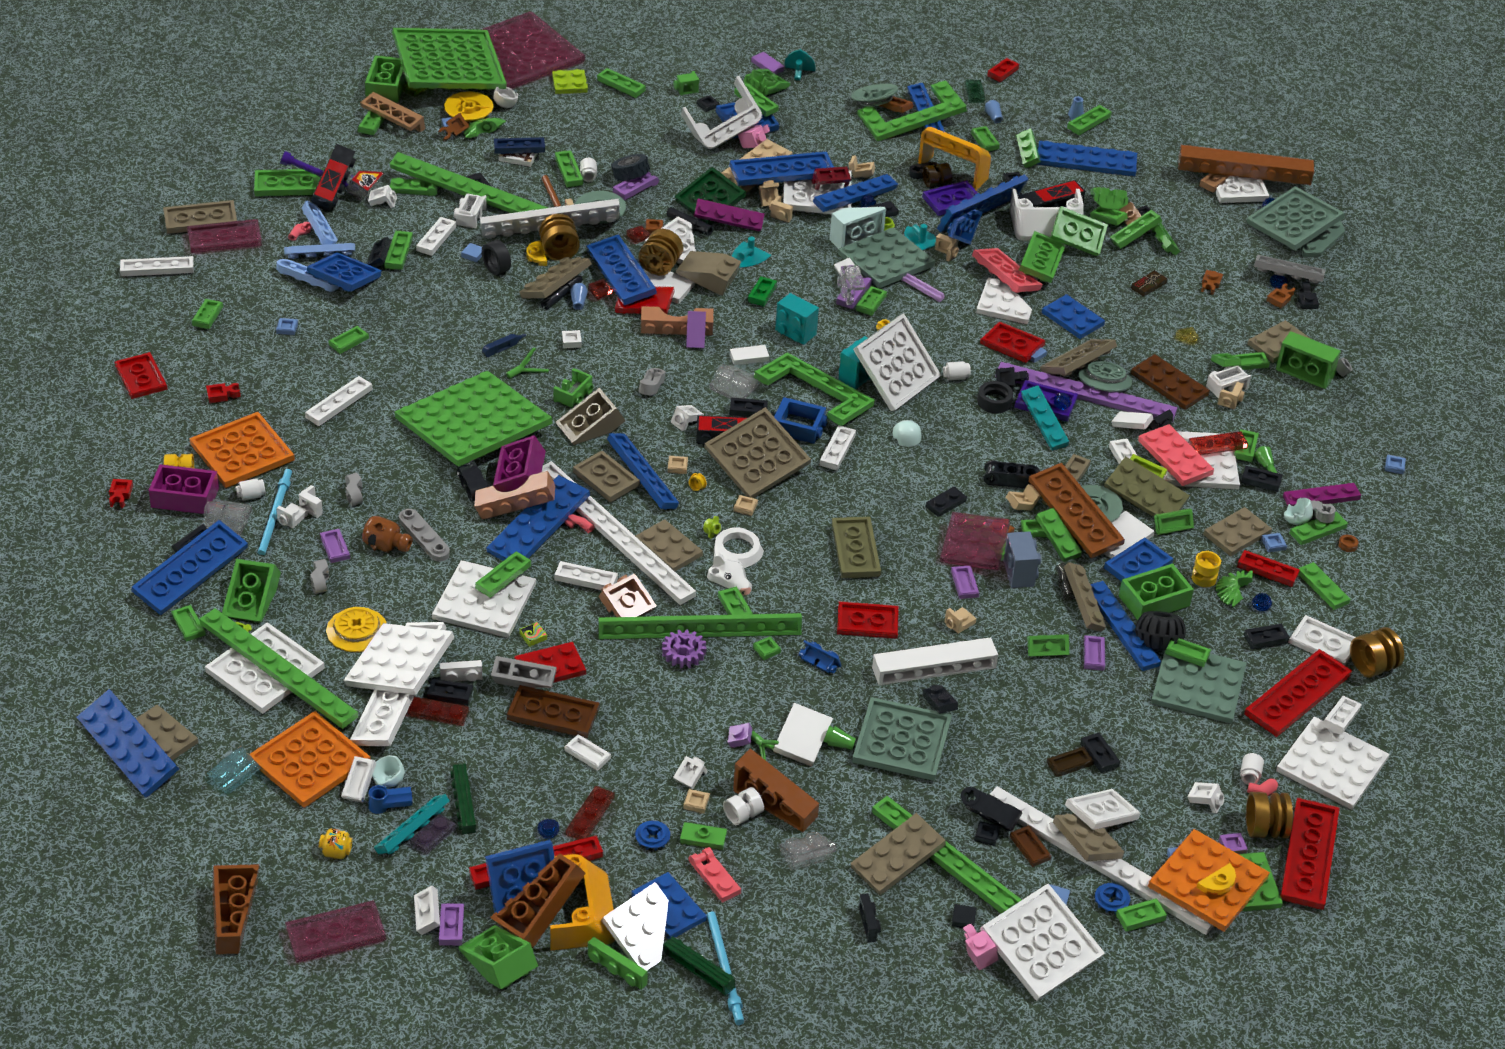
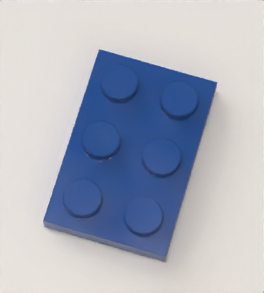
(1073, 316)
(1137, 559)
(681, 911)

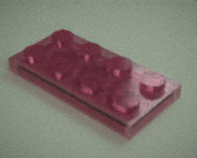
(224, 236)
(335, 931)

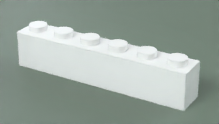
(934, 661)

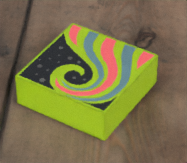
(533, 634)

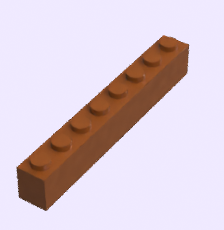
(1246, 164)

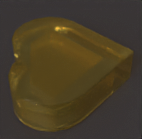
(1187, 335)

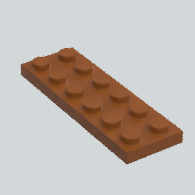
(1076, 510)

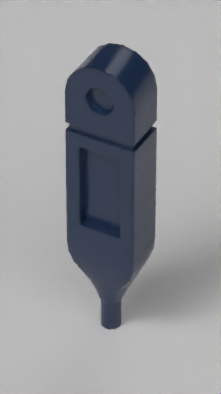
(501, 344)

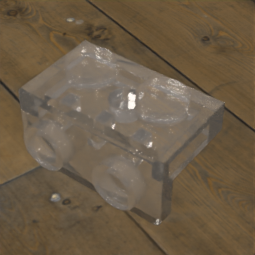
(850, 281)

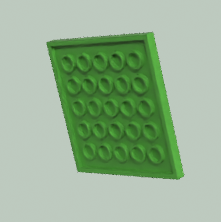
(448, 58)
(473, 418)

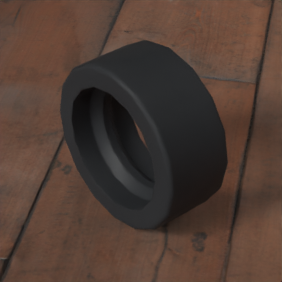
(496, 257)
(995, 406)

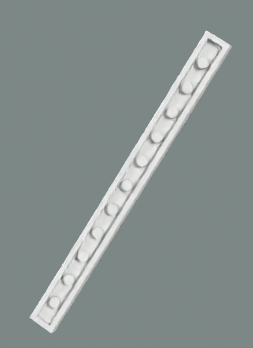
(630, 545)
(1115, 869)

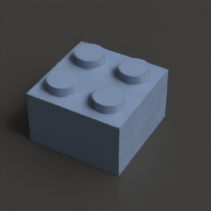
(1021, 559)

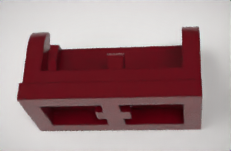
(831, 176)

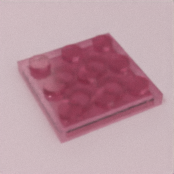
(975, 540)

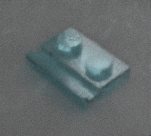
(233, 770)

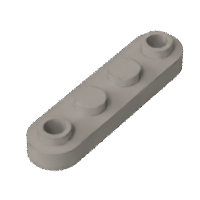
(424, 535)

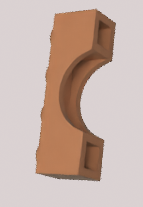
(657, 322)
(535, 491)

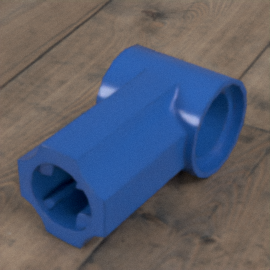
(382, 798)

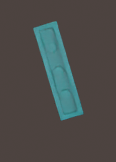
(1045, 418)
(407, 828)

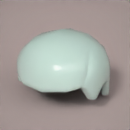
(907, 433)
(1300, 513)
(388, 771)

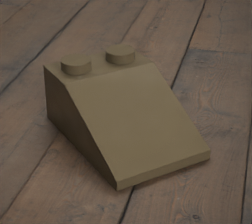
(710, 270)
(590, 418)

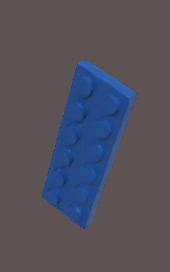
(1087, 158)
(778, 168)
(983, 202)
(621, 269)
(538, 522)
(189, 567)
(127, 743)

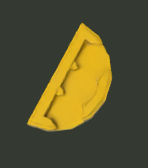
(536, 253)
(1220, 881)

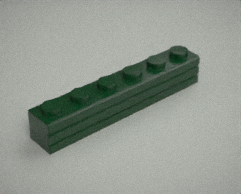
(464, 801)
(699, 965)

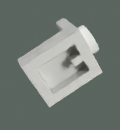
(382, 195)
(684, 415)
(310, 502)
(291, 515)
(690, 771)
(1207, 794)

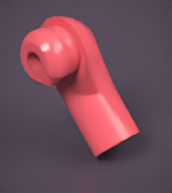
(299, 229)
(581, 521)
(1268, 787)

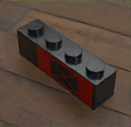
(333, 177)
(1054, 195)
(712, 426)

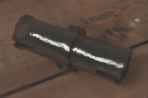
(1064, 583)

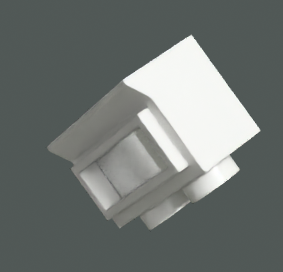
(469, 210)
(1227, 377)

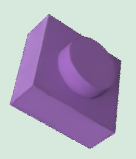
(740, 735)
(1234, 842)

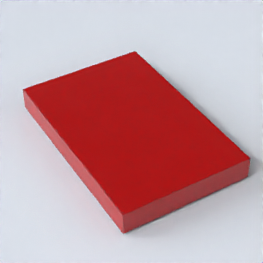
(661, 299)
(1012, 342)
(141, 375)
(867, 620)

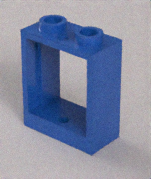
(806, 410)

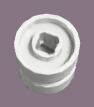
(743, 806)

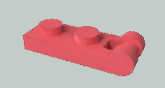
(715, 875)

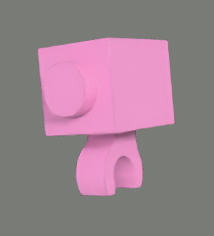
(753, 136)
(980, 947)

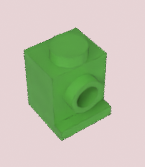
(687, 83)

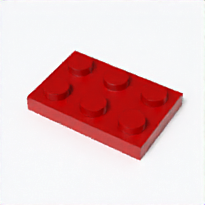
(562, 657)

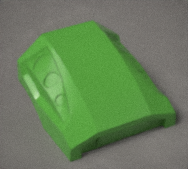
(765, 81)
(1108, 198)

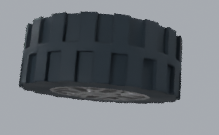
(630, 167)

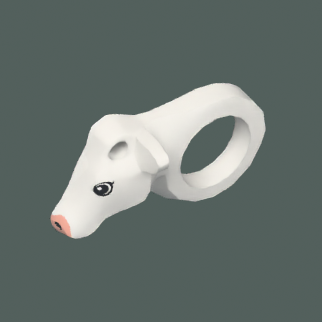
(729, 567)

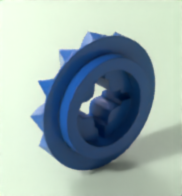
(653, 828)
(1104, 893)

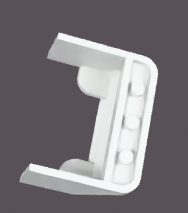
(747, 116)
(1040, 219)

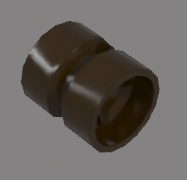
(938, 174)

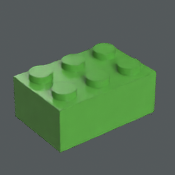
(385, 78)
(1308, 359)
(1156, 590)

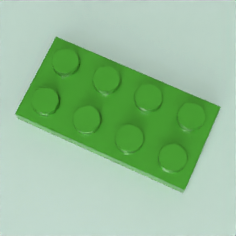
(285, 182)
(1042, 257)

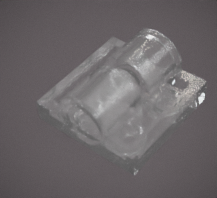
(733, 382)
(230, 513)
(803, 851)

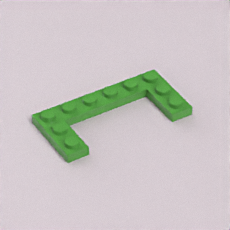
(950, 106)
(853, 401)

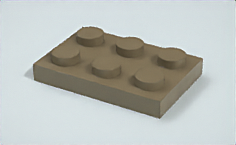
(1271, 340)
(606, 476)
(1237, 531)
(670, 545)
(167, 732)
(1090, 843)

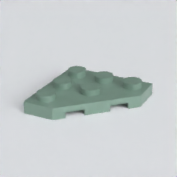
(1322, 242)

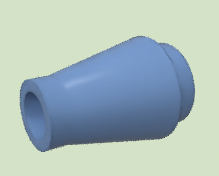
(1076, 108)
(993, 109)
(578, 295)

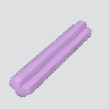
(923, 287)

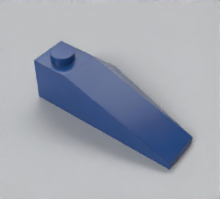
(964, 227)

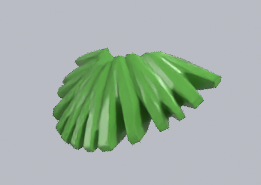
(483, 126)
(1229, 587)

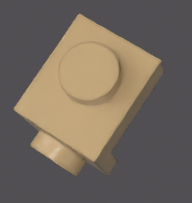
(861, 170)
(768, 192)
(780, 210)
(946, 245)
(1231, 399)
(1024, 500)

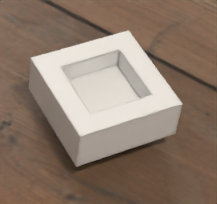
(571, 339)

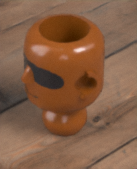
(385, 535)

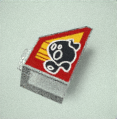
(362, 183)

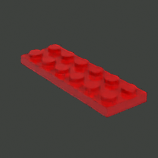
(1297, 692)
(1310, 854)

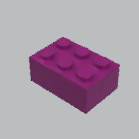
(517, 463)
(183, 488)

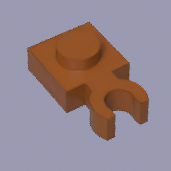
(455, 125)
(1211, 281)
(1280, 297)

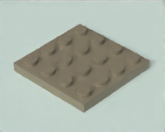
(757, 453)

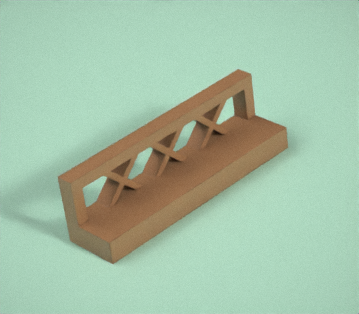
(393, 112)

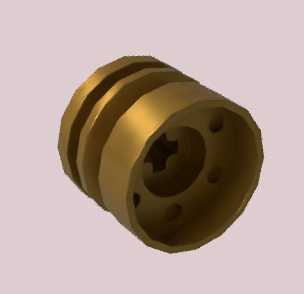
(559, 237)
(661, 252)
(1377, 652)
(1269, 815)

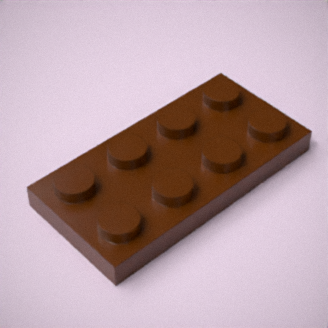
(1170, 382)
(553, 711)

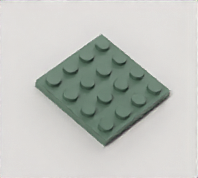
(1295, 218)
(887, 257)
(1200, 690)
(902, 738)

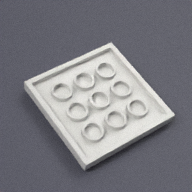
(802, 192)
(897, 362)
(1224, 466)
(472, 609)
(399, 659)
(253, 683)
(1332, 763)
(1042, 942)

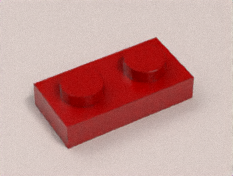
(1003, 70)

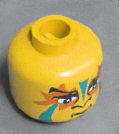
(336, 843)

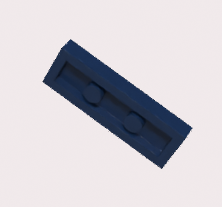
(519, 145)

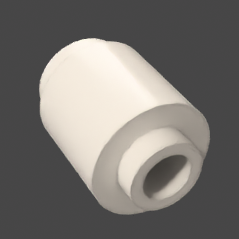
(588, 169)
(956, 370)
(250, 489)
(1251, 768)

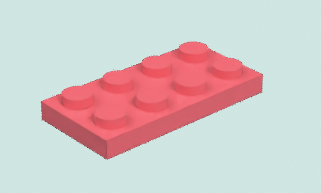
(1006, 270)
(1176, 455)

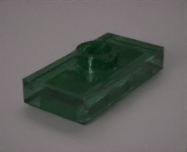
(974, 91)

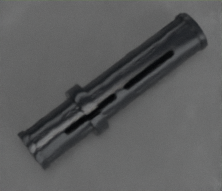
(697, 223)
(560, 292)

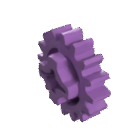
(684, 648)

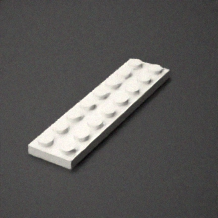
(529, 221)
(386, 710)

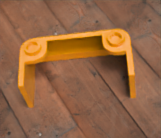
(935, 138)
(586, 920)

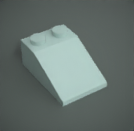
(856, 224)

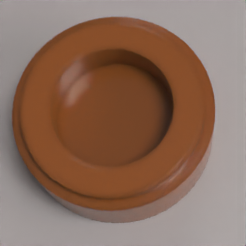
(1348, 543)

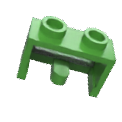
(574, 391)

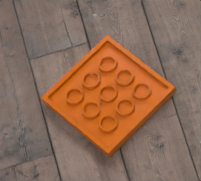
(242, 449)
(308, 758)
(1196, 860)

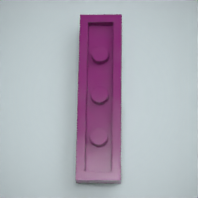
(729, 215)
(1325, 494)

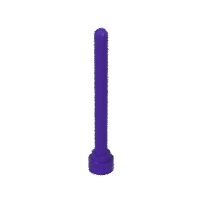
(288, 159)

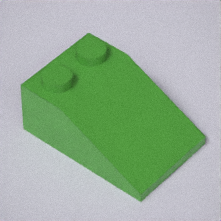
(251, 590)
(499, 956)

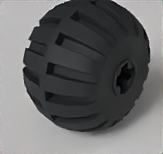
(1159, 628)

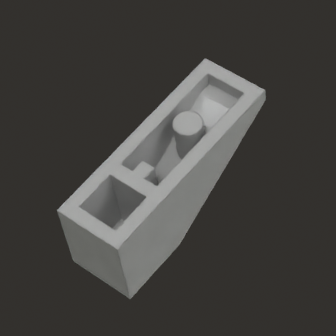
(517, 672)

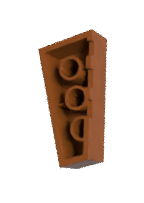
(777, 792)
(540, 900)
(232, 901)

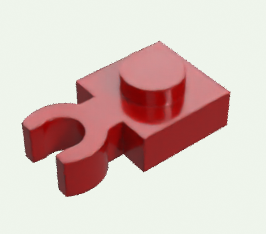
(220, 392)
(120, 490)

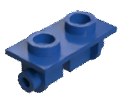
(814, 651)

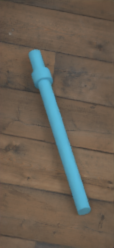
(283, 486)
(734, 1001)

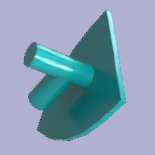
(800, 61)
(920, 236)
(749, 254)

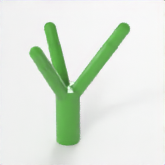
(517, 370)
(763, 743)

